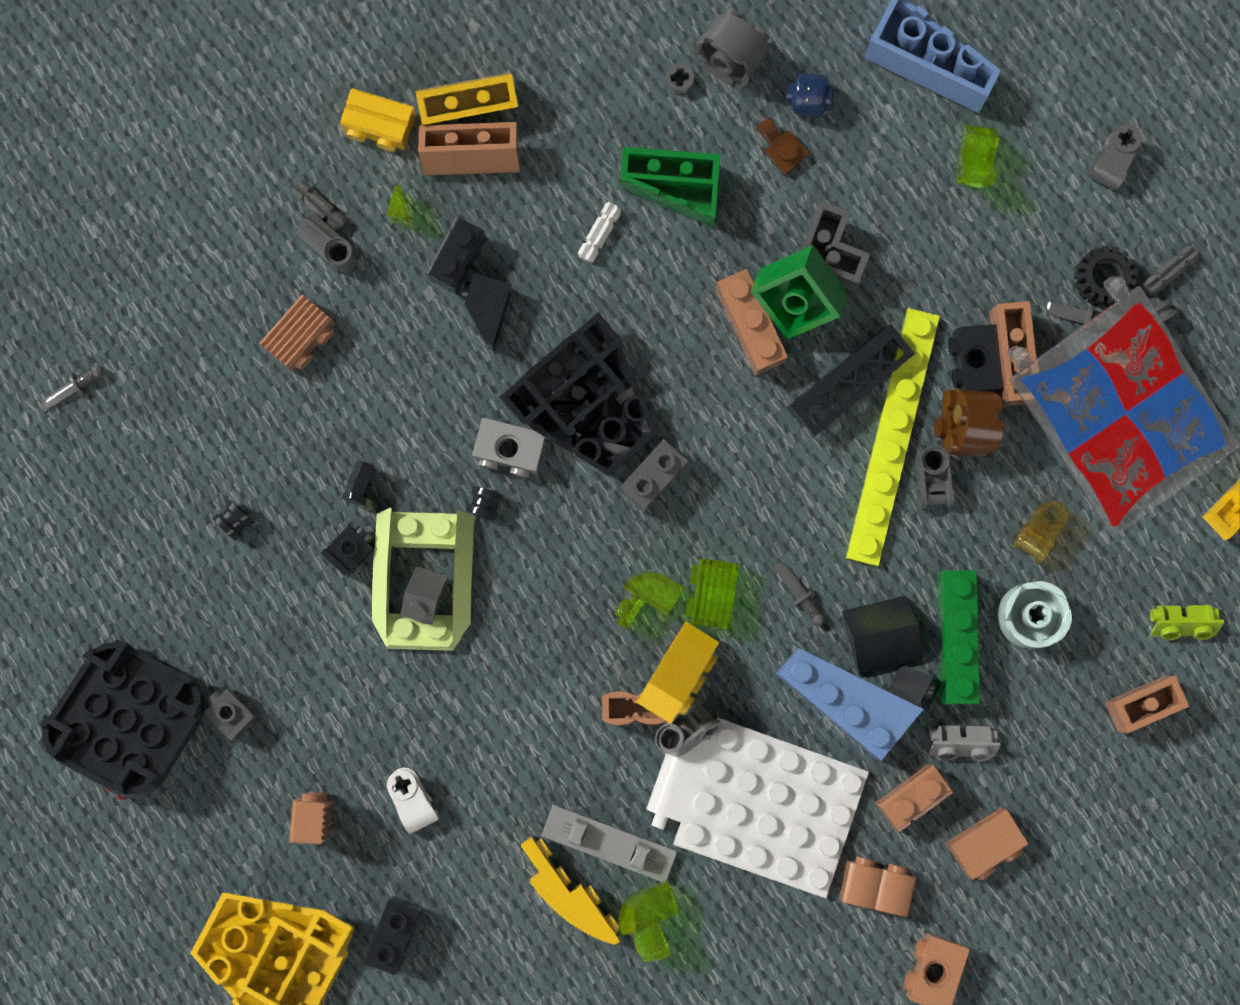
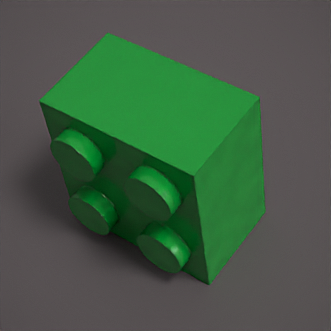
(799, 292)

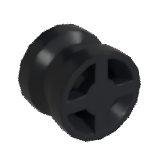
(484, 503)
(233, 520)

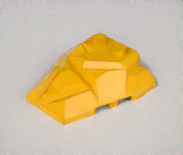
(272, 950)

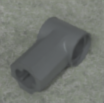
(326, 243)

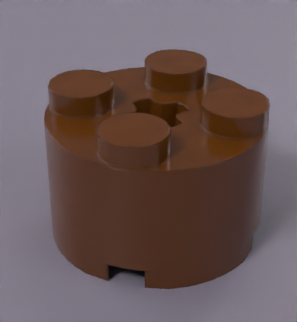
(970, 423)

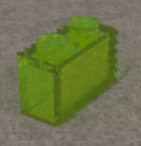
(713, 593)

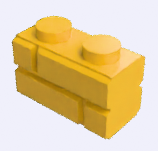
(377, 120)

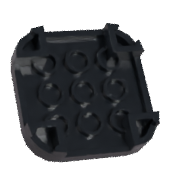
(123, 720)

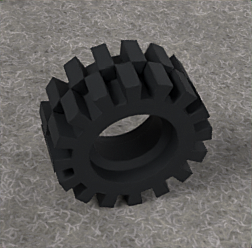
(1099, 257)

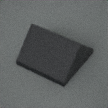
(883, 634)

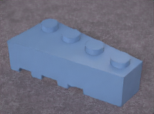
(931, 56)
(854, 705)

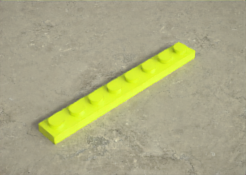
(892, 440)

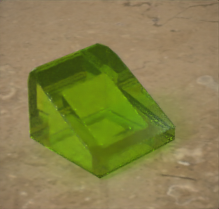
(398, 209)

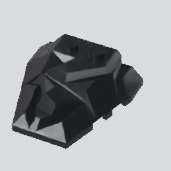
(578, 392)

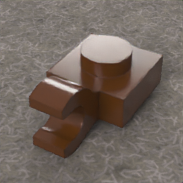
(784, 150)

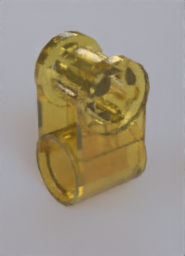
(1040, 532)

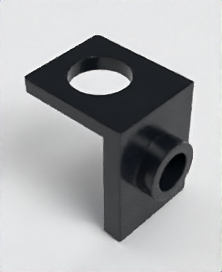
(915, 686)

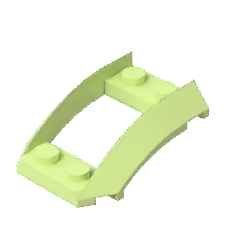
(423, 531)

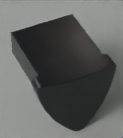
(357, 484)

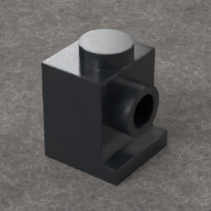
(345, 562)

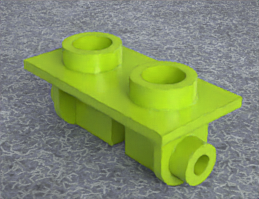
(1201, 622)

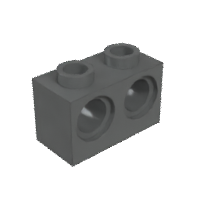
(653, 476)

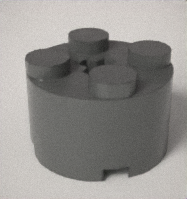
(732, 48)

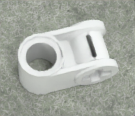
(414, 805)

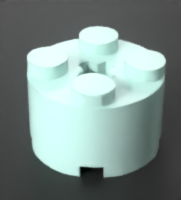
(1051, 608)

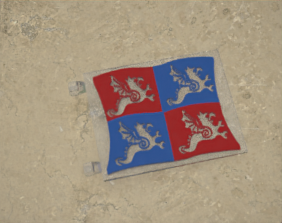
(1123, 409)

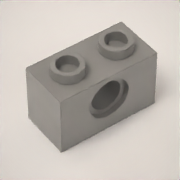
(494, 434)

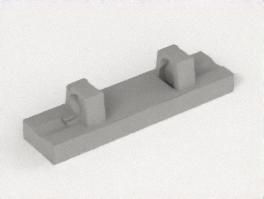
(609, 843)

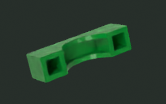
(960, 636)

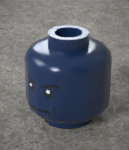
(810, 95)

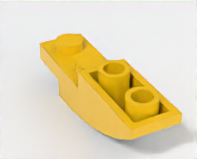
(575, 905)

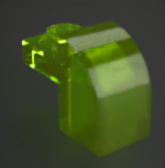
(977, 156)
(648, 588)
(642, 915)

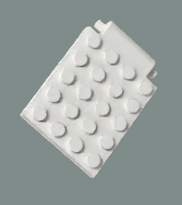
(760, 805)

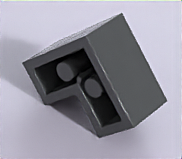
(825, 235)

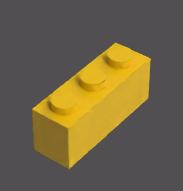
(466, 98)
(679, 673)

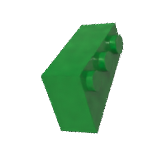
(674, 180)

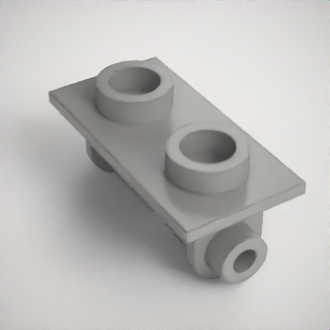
(978, 744)

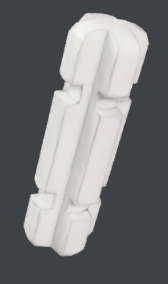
(599, 232)

